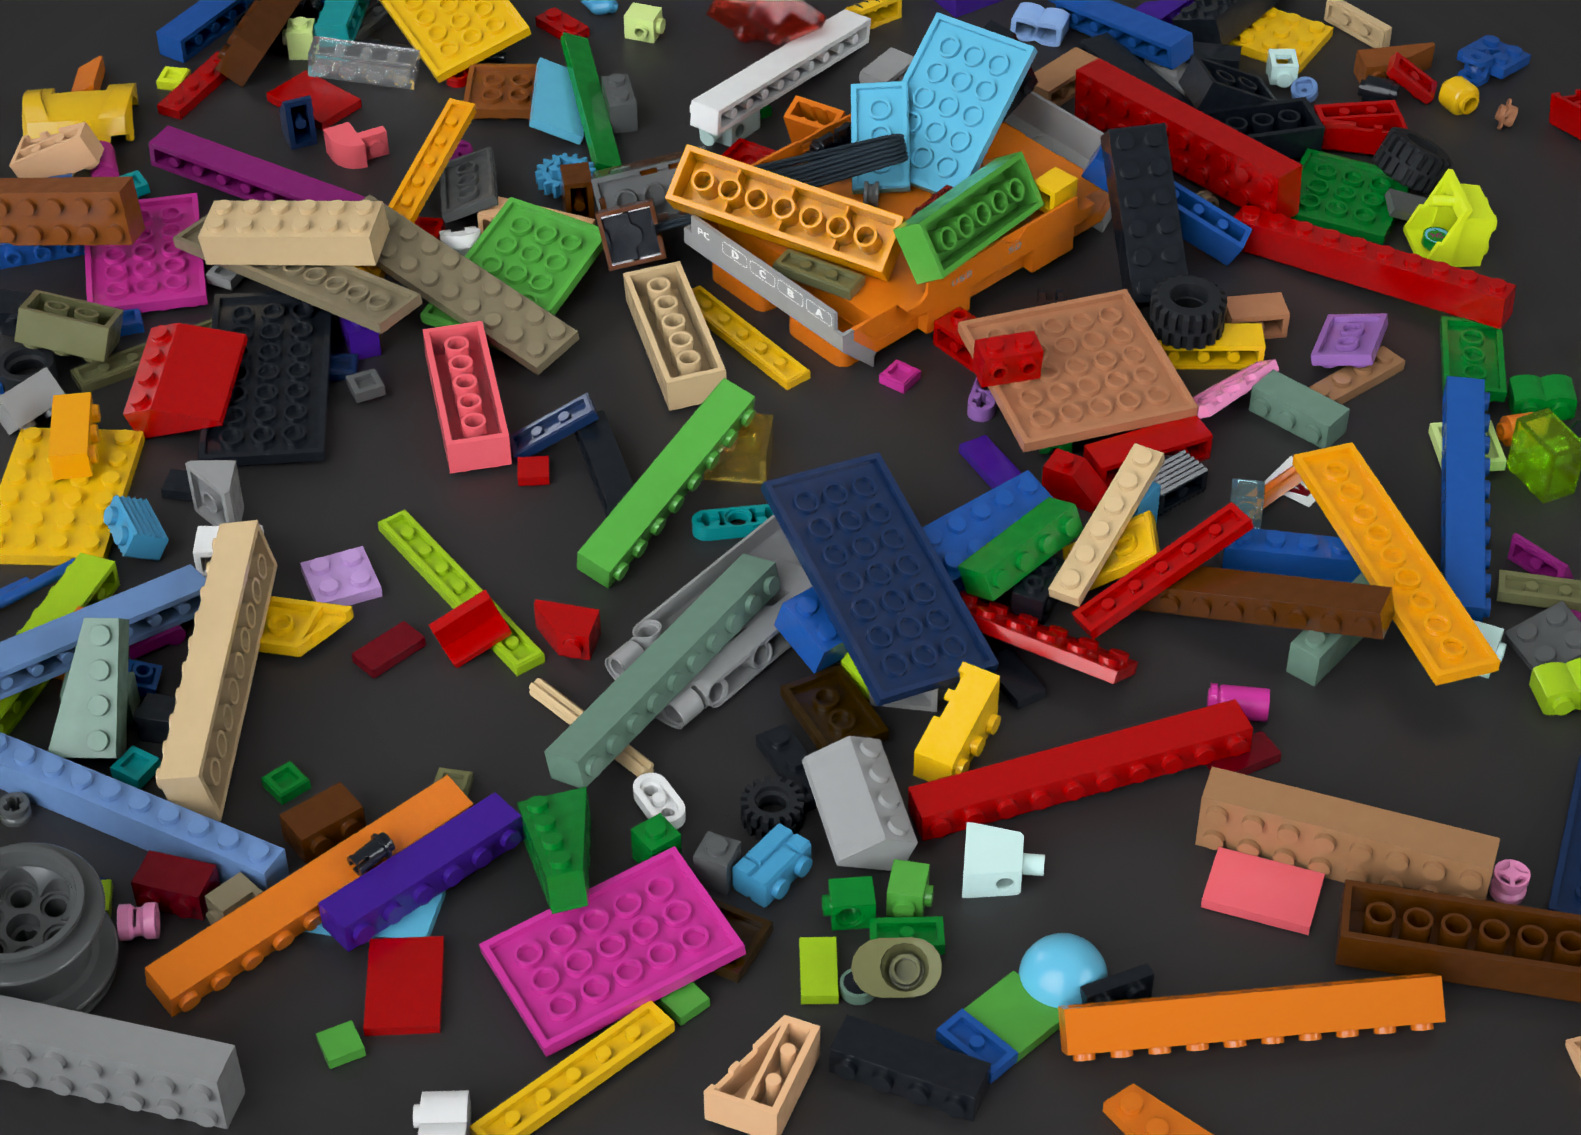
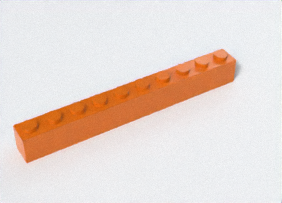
(290, 906)
(1251, 1014)

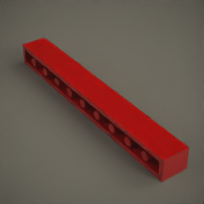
(1378, 267)
(1079, 769)

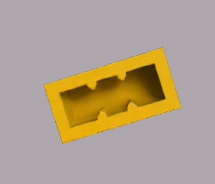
(878, 10)

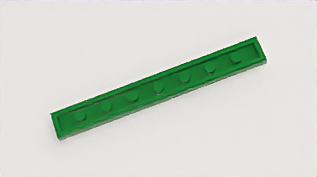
(590, 101)

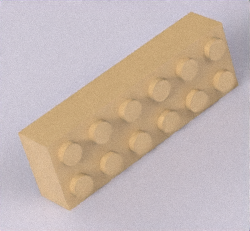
(294, 232)
(674, 334)

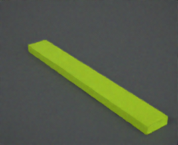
(455, 585)

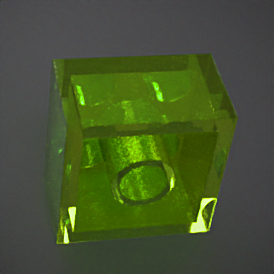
(1545, 455)

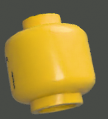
(1459, 96)

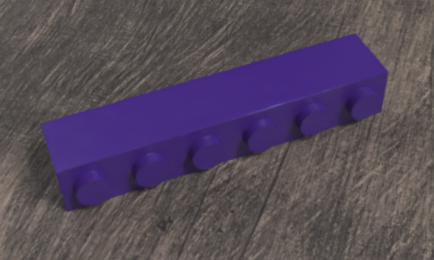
(421, 872)

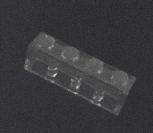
(363, 62)

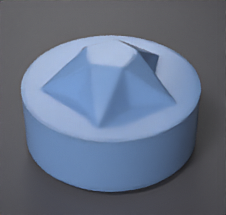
(1305, 87)

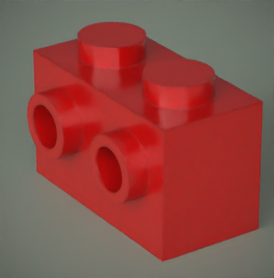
(948, 339)
(1007, 359)

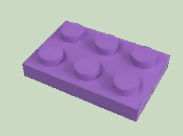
(1349, 340)

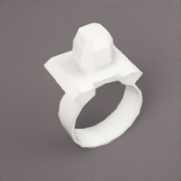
(460, 240)

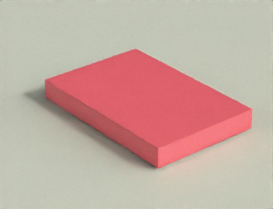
(1263, 890)

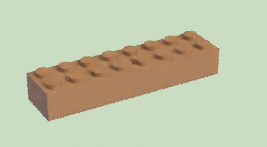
(1342, 837)

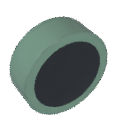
(851, 992)

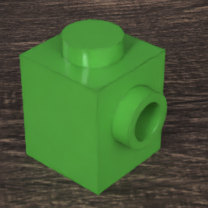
(908, 889)

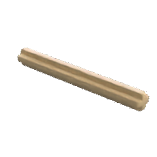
(569, 712)

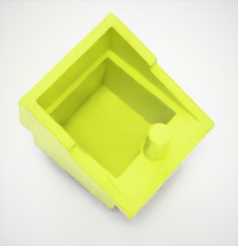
(1460, 211)

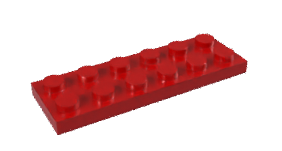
(1050, 641)

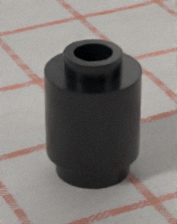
(1378, 89)

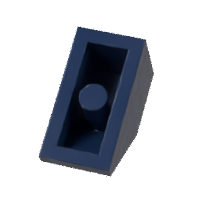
(298, 122)

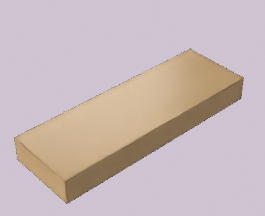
(1358, 23)

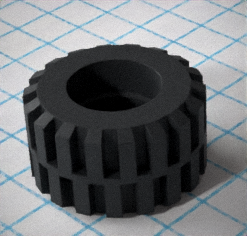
(1412, 160)
(1187, 312)

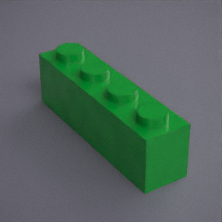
(1020, 548)

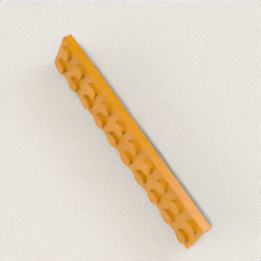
(1393, 557)

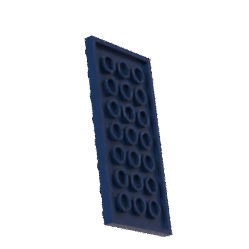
(878, 577)

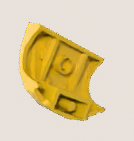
(104, 111)

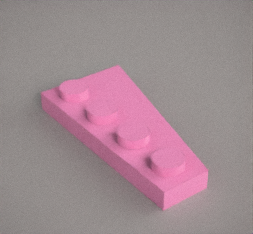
(1231, 388)

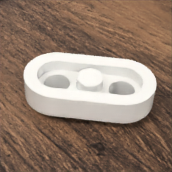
(663, 798)

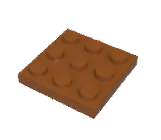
(501, 90)

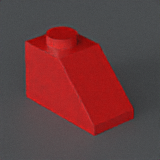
(1073, 480)
(568, 628)

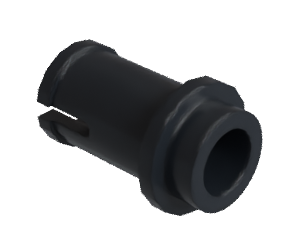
(371, 853)

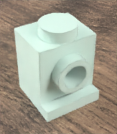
(1282, 74)

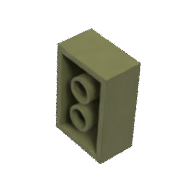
(68, 326)

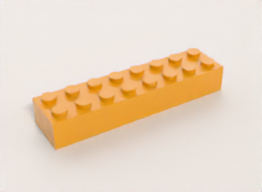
(786, 212)

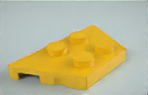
(300, 625)

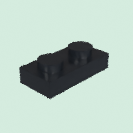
(1126, 985)

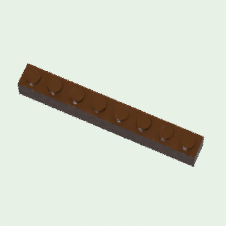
(1279, 601)

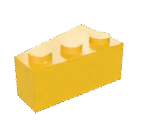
(962, 728)

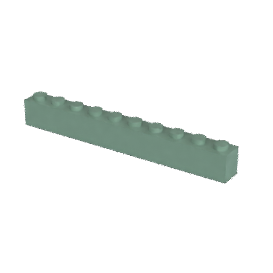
(661, 671)

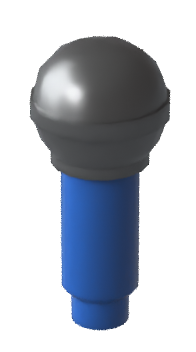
(313, 7)

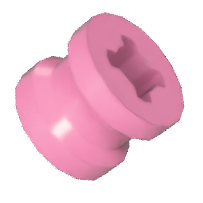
(1509, 882)

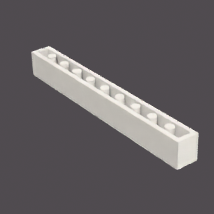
(779, 73)

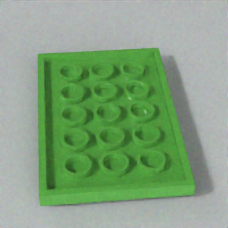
(532, 253)

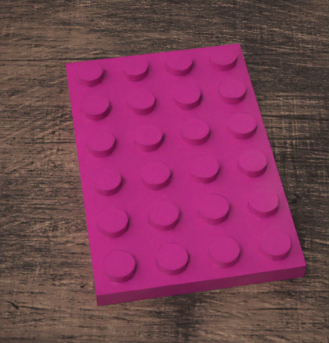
(152, 270)
(604, 960)

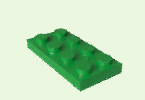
(1473, 352)

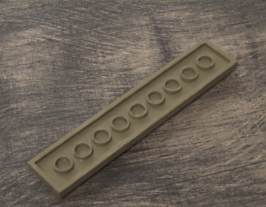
(334, 288)
(472, 294)

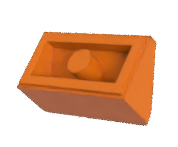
(90, 75)

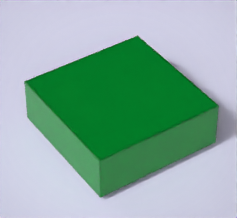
(286, 783)

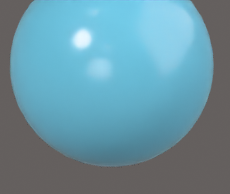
(1058, 968)

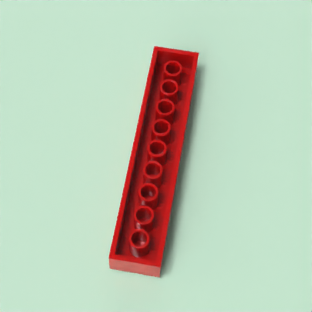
(1198, 144)

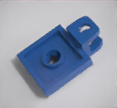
(1490, 57)

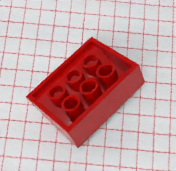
(184, 379)

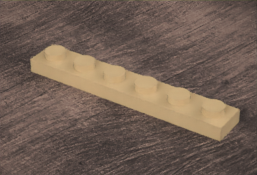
(1106, 525)

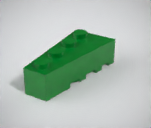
(558, 845)

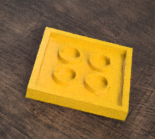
(1283, 31)

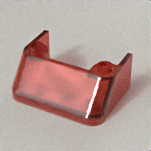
(767, 19)

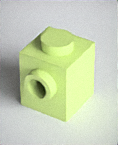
(643, 22)
(298, 37)

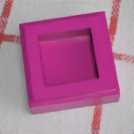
(900, 376)

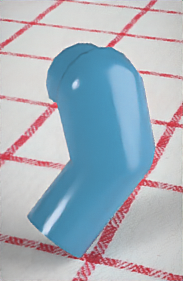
(601, 7)

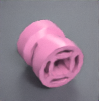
(138, 921)

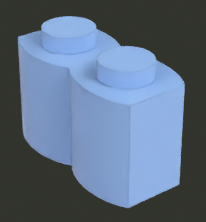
(1039, 24)

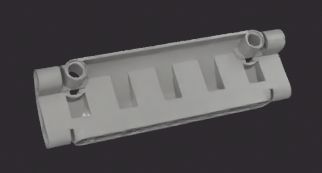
(746, 652)

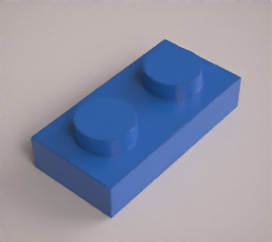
(972, 1038)

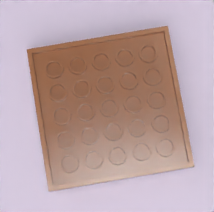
(1097, 371)

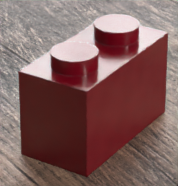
(175, 884)

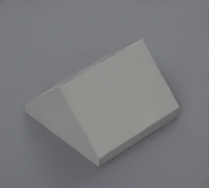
(216, 490)

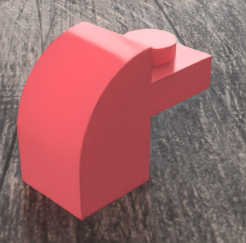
(352, 148)

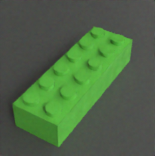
(968, 217)

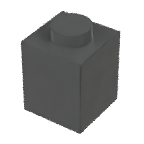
(715, 861)

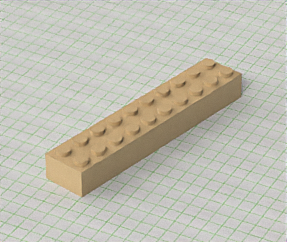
(218, 671)

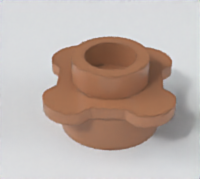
(1506, 114)

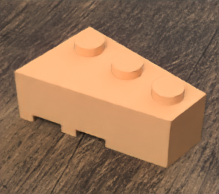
(57, 153)
(768, 1081)

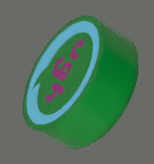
(1431, 236)

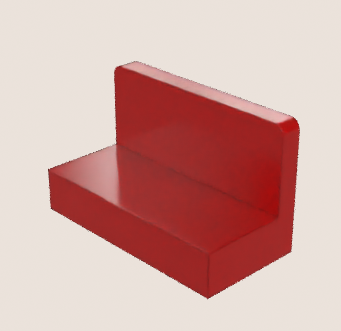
(470, 629)

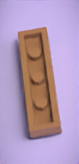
(1352, 381)

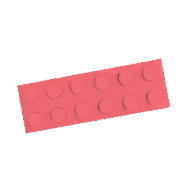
(467, 397)

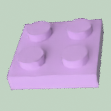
(342, 578)

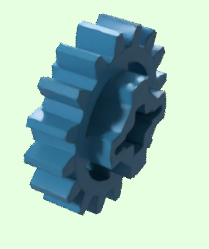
(549, 176)

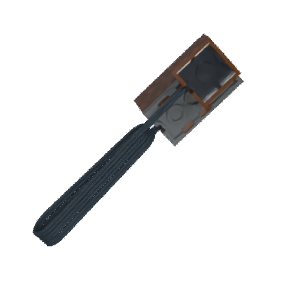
(634, 193)

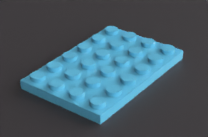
(959, 98)

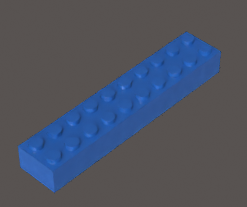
(954, 539)

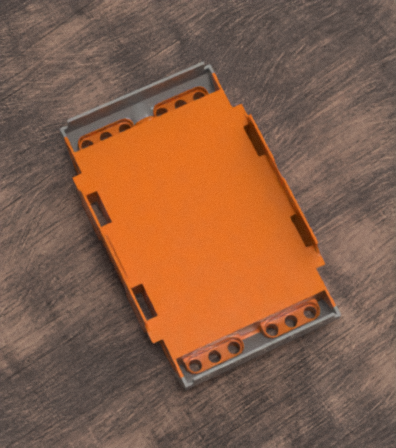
(887, 311)

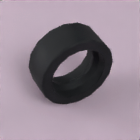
(21, 358)

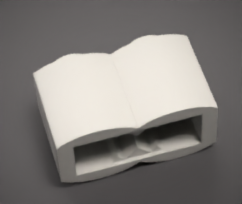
(443, 1113)

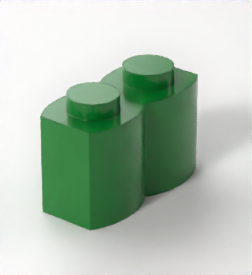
(1533, 394)

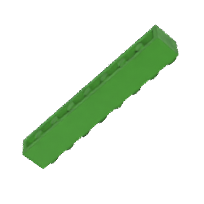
(666, 483)

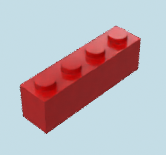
(1168, 437)

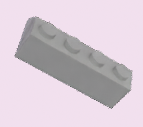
(860, 804)

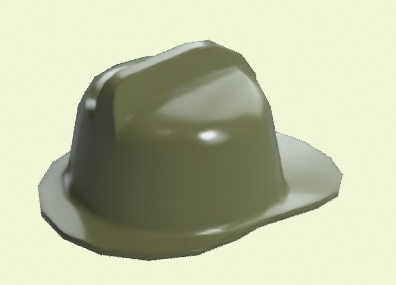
(896, 967)

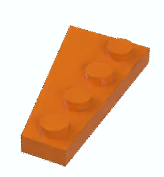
(1143, 1114)

